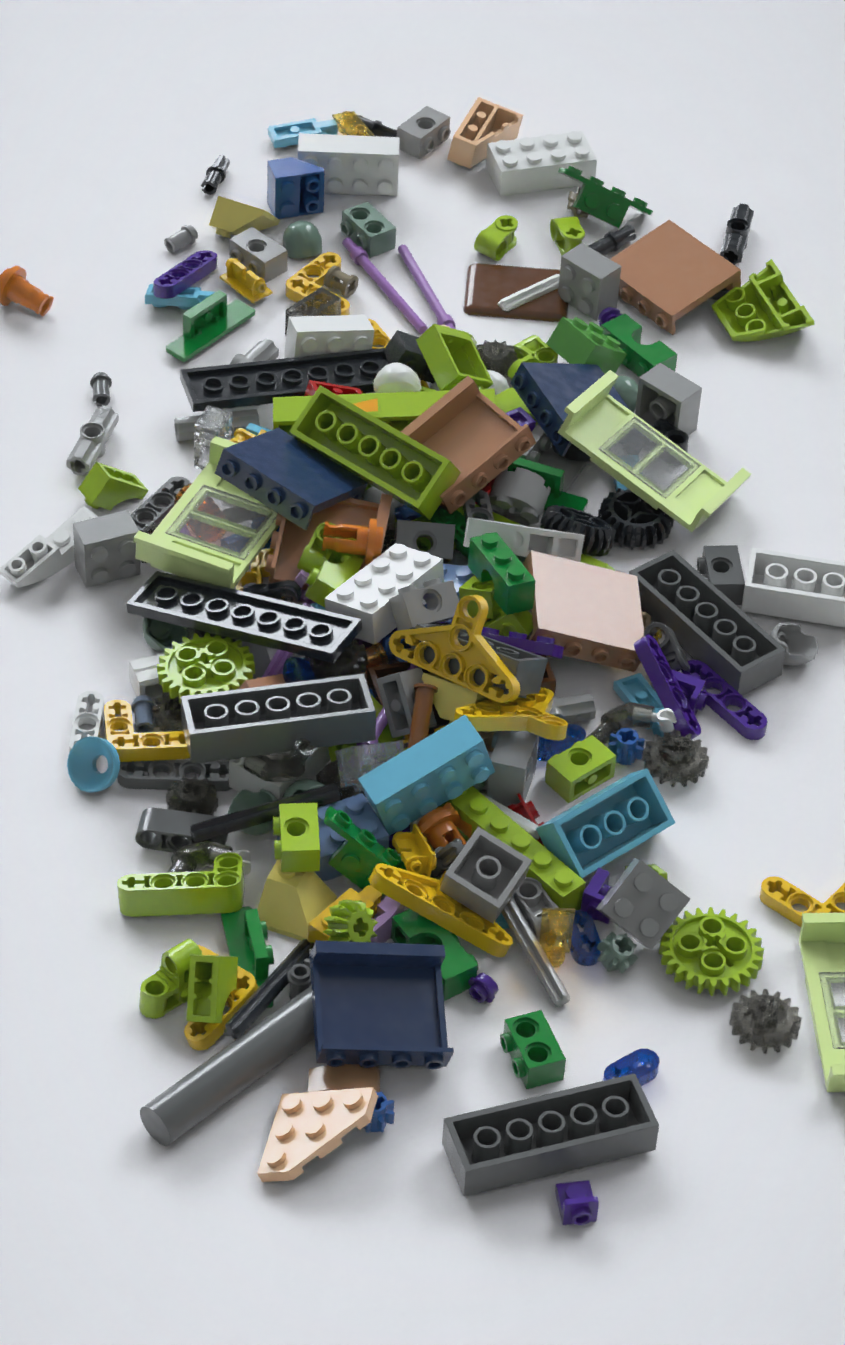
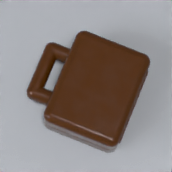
(490, 283)

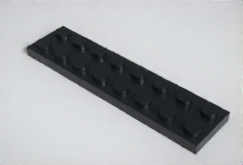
(288, 377)
(245, 616)

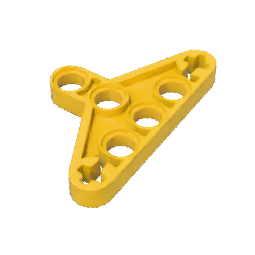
(473, 656)
(522, 714)
(425, 898)

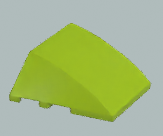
(761, 308)

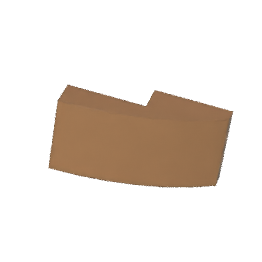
(343, 1077)

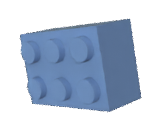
(361, 815)

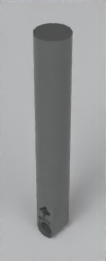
(230, 1071)

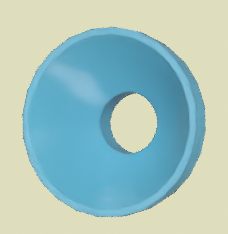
(82, 764)

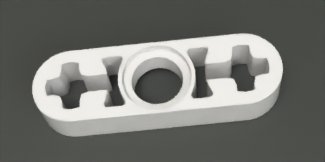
(83, 717)

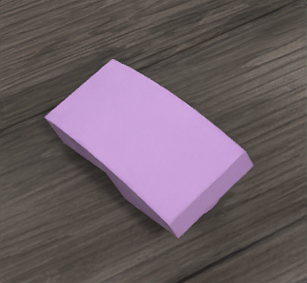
(385, 911)

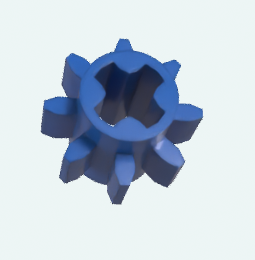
(626, 746)
(382, 1114)

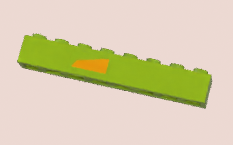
(394, 408)
(556, 878)

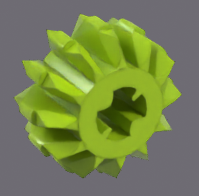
(350, 922)

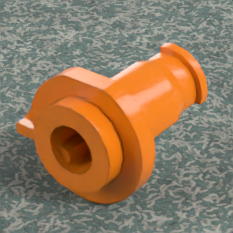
(17, 289)
(366, 543)
(440, 826)

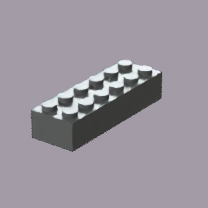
(708, 623)
(276, 716)
(549, 1134)

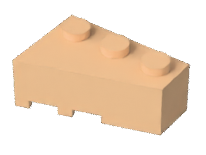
(482, 125)

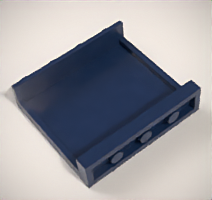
(550, 389)
(288, 476)
(379, 1004)

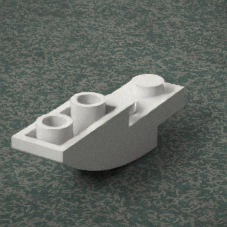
(523, 539)
(45, 555)

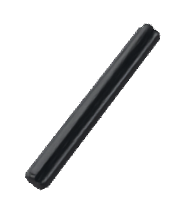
(260, 813)
(266, 992)

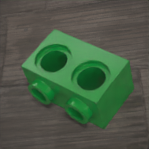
(533, 1049)

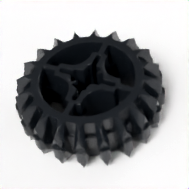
(635, 520)
(597, 533)

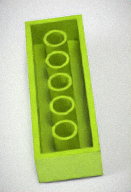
(375, 452)

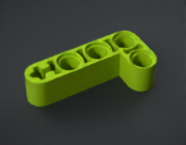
(185, 891)

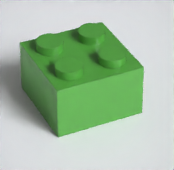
(586, 344)

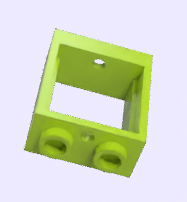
(452, 357)

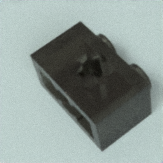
(316, 304)

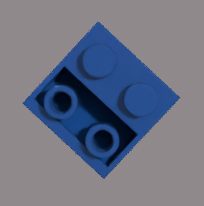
(294, 188)

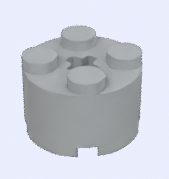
(519, 496)

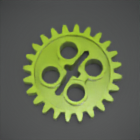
(204, 666)
(711, 951)

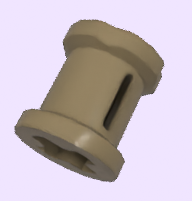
(338, 275)

